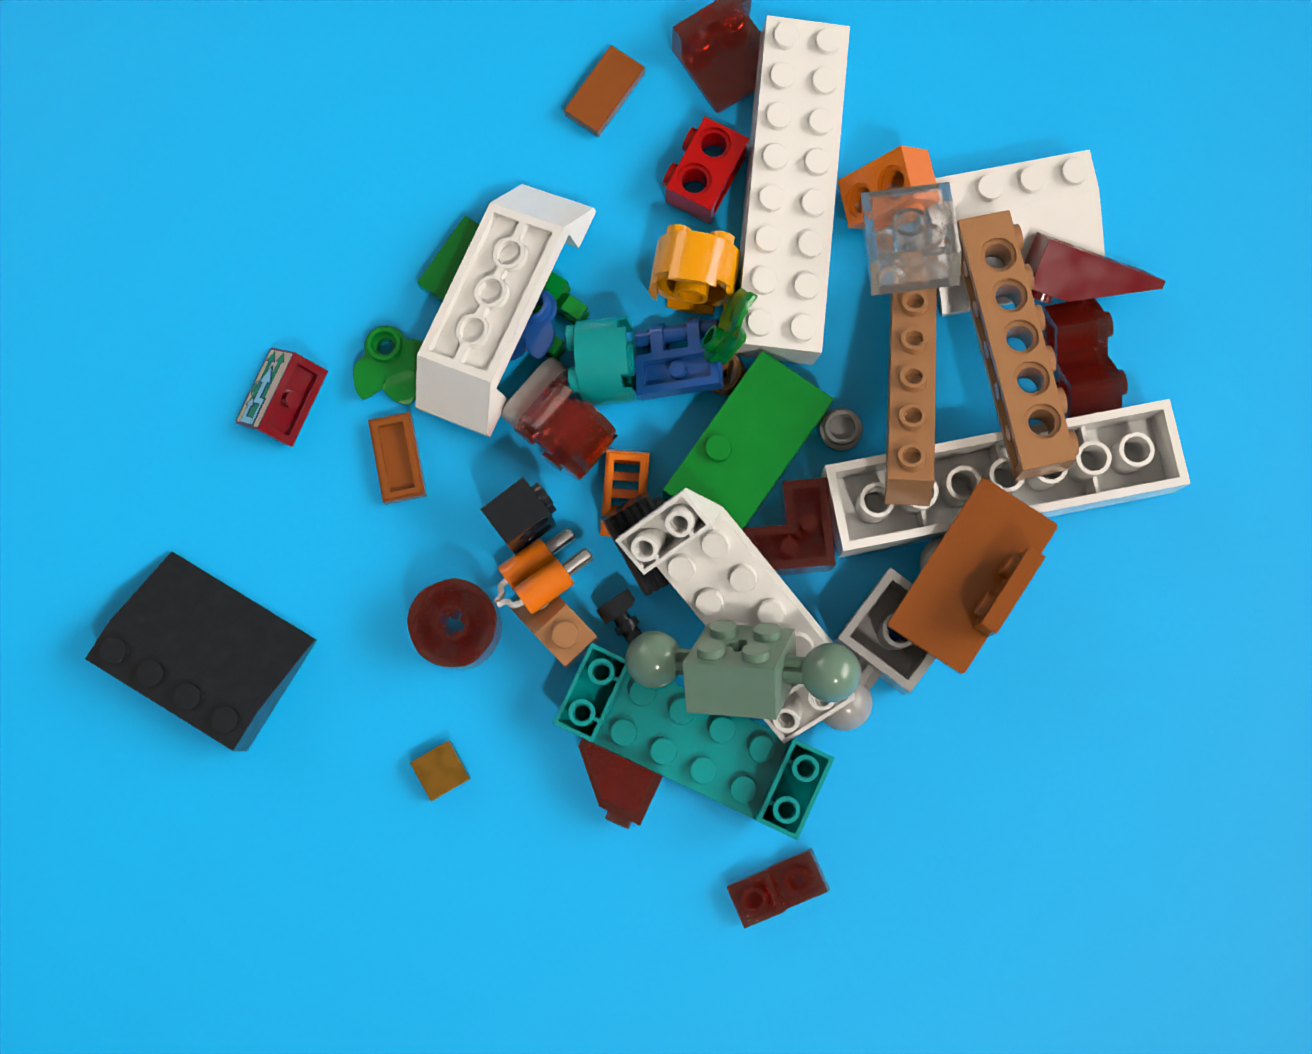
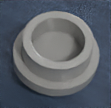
(840, 429)

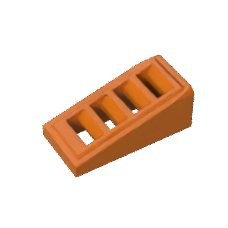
(627, 457)

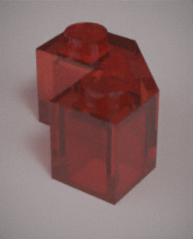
(1080, 343)

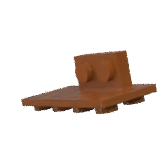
(973, 576)

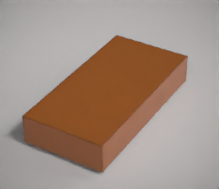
(604, 91)
(397, 458)

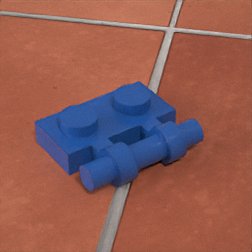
(675, 370)

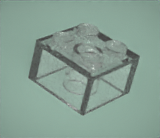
(911, 238)

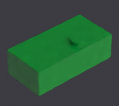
(752, 439)

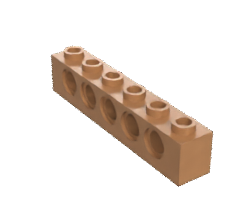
(911, 398)
(1027, 452)

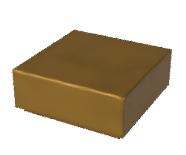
(440, 770)

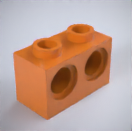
(896, 169)

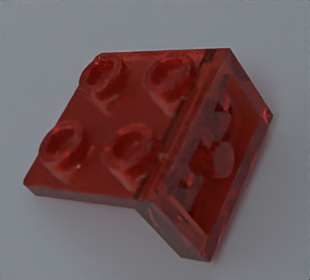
(719, 51)

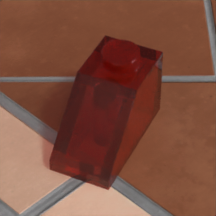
(619, 784)

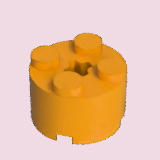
(694, 269)

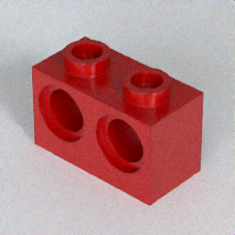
(713, 172)

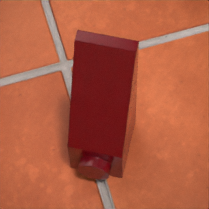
(1080, 274)

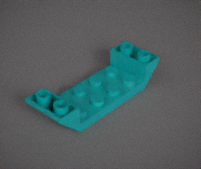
(708, 753)

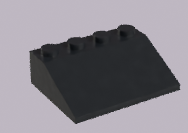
(202, 652)

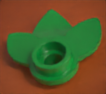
(725, 339)
(391, 371)

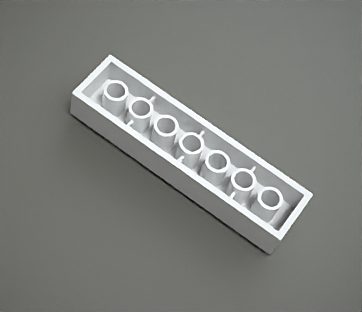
(792, 187)
(1120, 459)

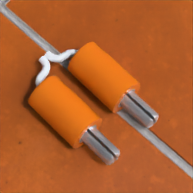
(538, 575)

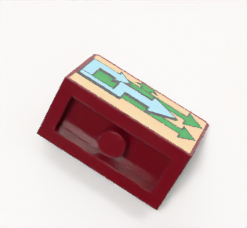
(282, 396)

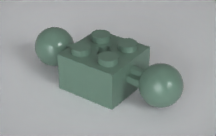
(742, 668)

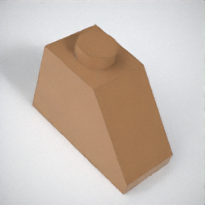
(559, 630)

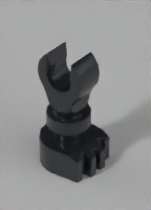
(617, 611)

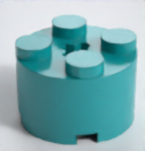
(602, 360)

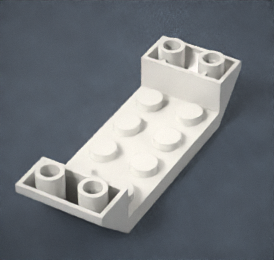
(492, 304)
(730, 580)

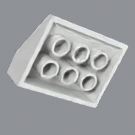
(1043, 196)

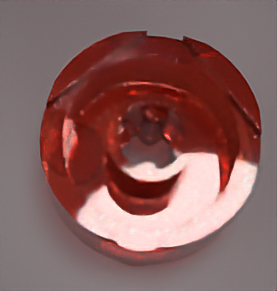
(567, 430)
(447, 601)

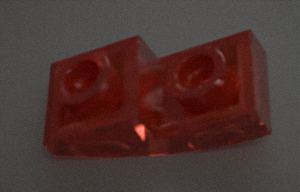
(778, 888)

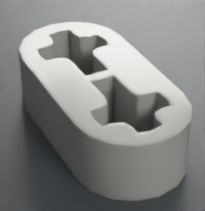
(524, 397)

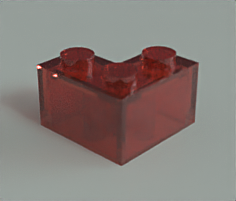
(806, 535)

